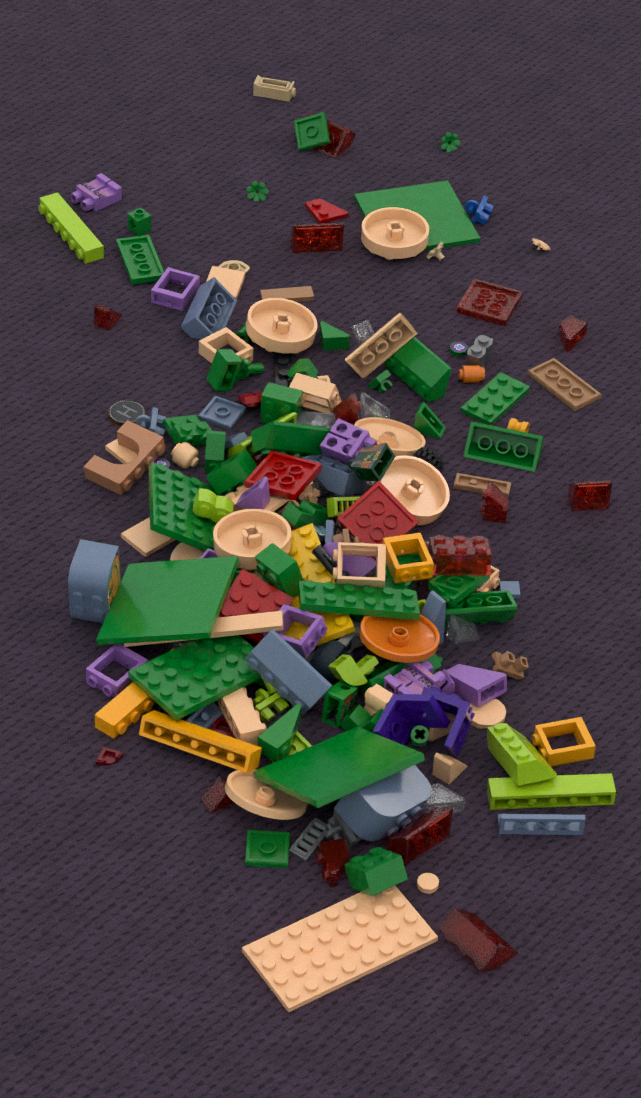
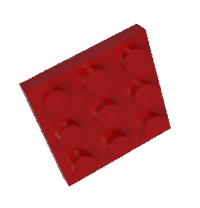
(285, 473)
(377, 516)
(252, 596)

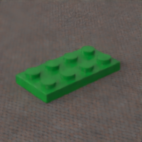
(140, 259)
(495, 399)

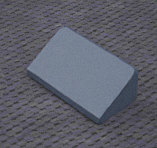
(205, 716)

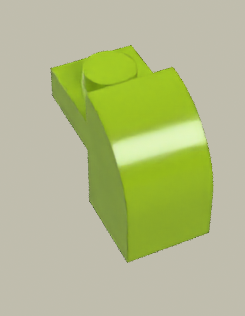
(353, 673)

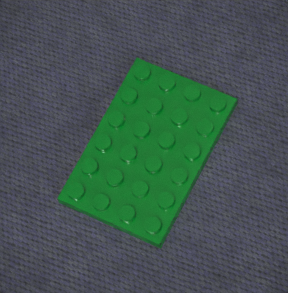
(172, 507)
(196, 674)

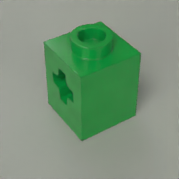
(139, 221)

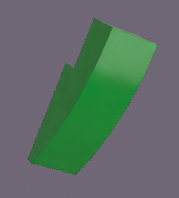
(306, 514)

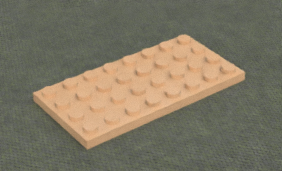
(338, 946)

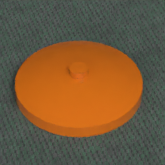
(400, 638)

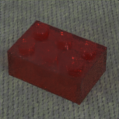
(460, 555)

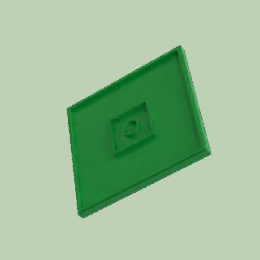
(434, 202)
(168, 600)
(338, 766)

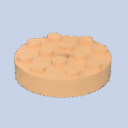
(395, 233)
(281, 325)
(417, 487)
(248, 533)

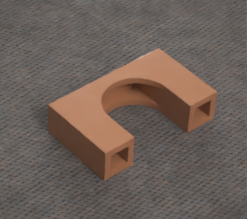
(121, 477)

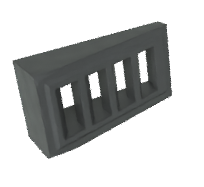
(315, 828)

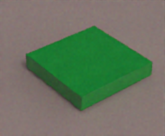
(312, 131)
(267, 848)

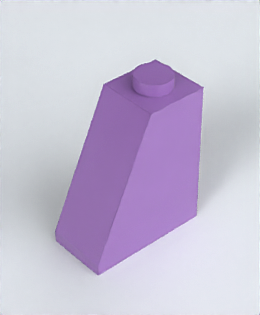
(356, 565)
(477, 684)

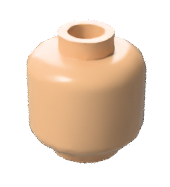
(185, 455)

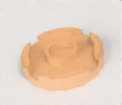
(488, 714)

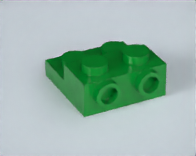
(187, 429)

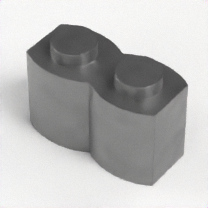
(480, 352)

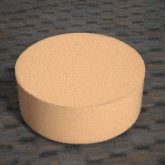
(428, 883)

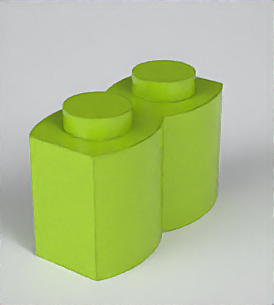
(209, 505)

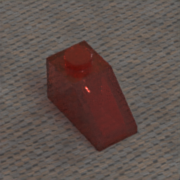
(572, 331)

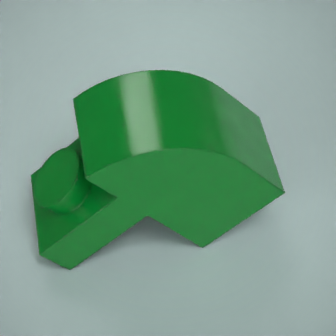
(304, 367)
(360, 718)

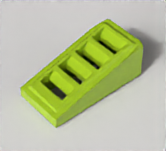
(332, 505)

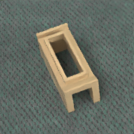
(273, 89)

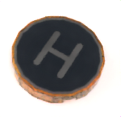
(125, 410)

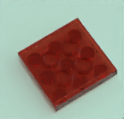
(489, 302)

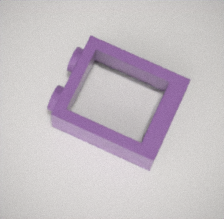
(178, 301)
(311, 637)
(121, 655)

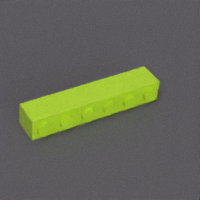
(71, 228)
(554, 792)

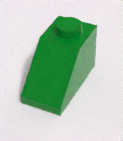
(214, 449)

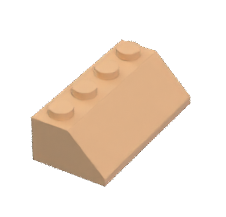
(381, 345)

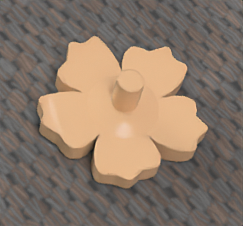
(540, 244)
(310, 494)

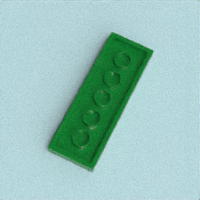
(358, 600)

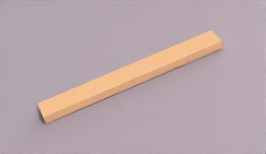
(238, 626)

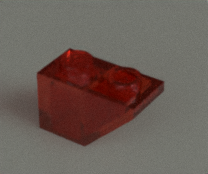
(348, 410)
(495, 505)
(332, 857)

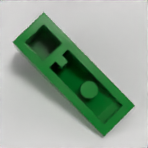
(279, 737)

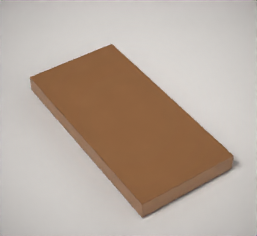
(564, 384)

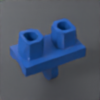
(480, 211)

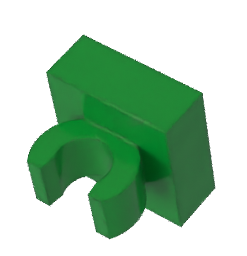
(380, 381)

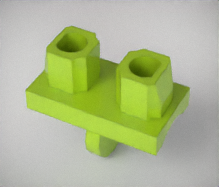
(265, 703)

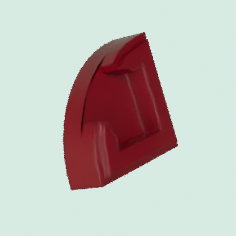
(108, 756)

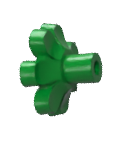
(449, 142)
(253, 194)

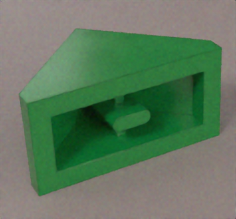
(333, 338)
(427, 422)

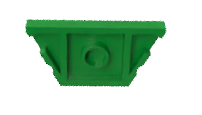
(455, 587)

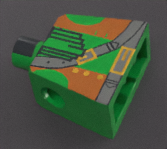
(342, 695)

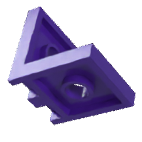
(407, 712)
(464, 716)

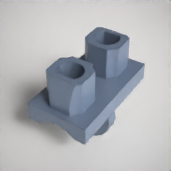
(152, 423)

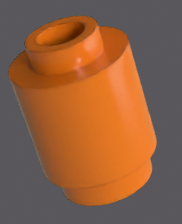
(471, 374)

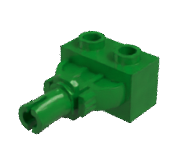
(230, 368)

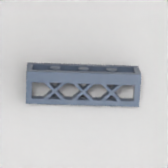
(541, 824)

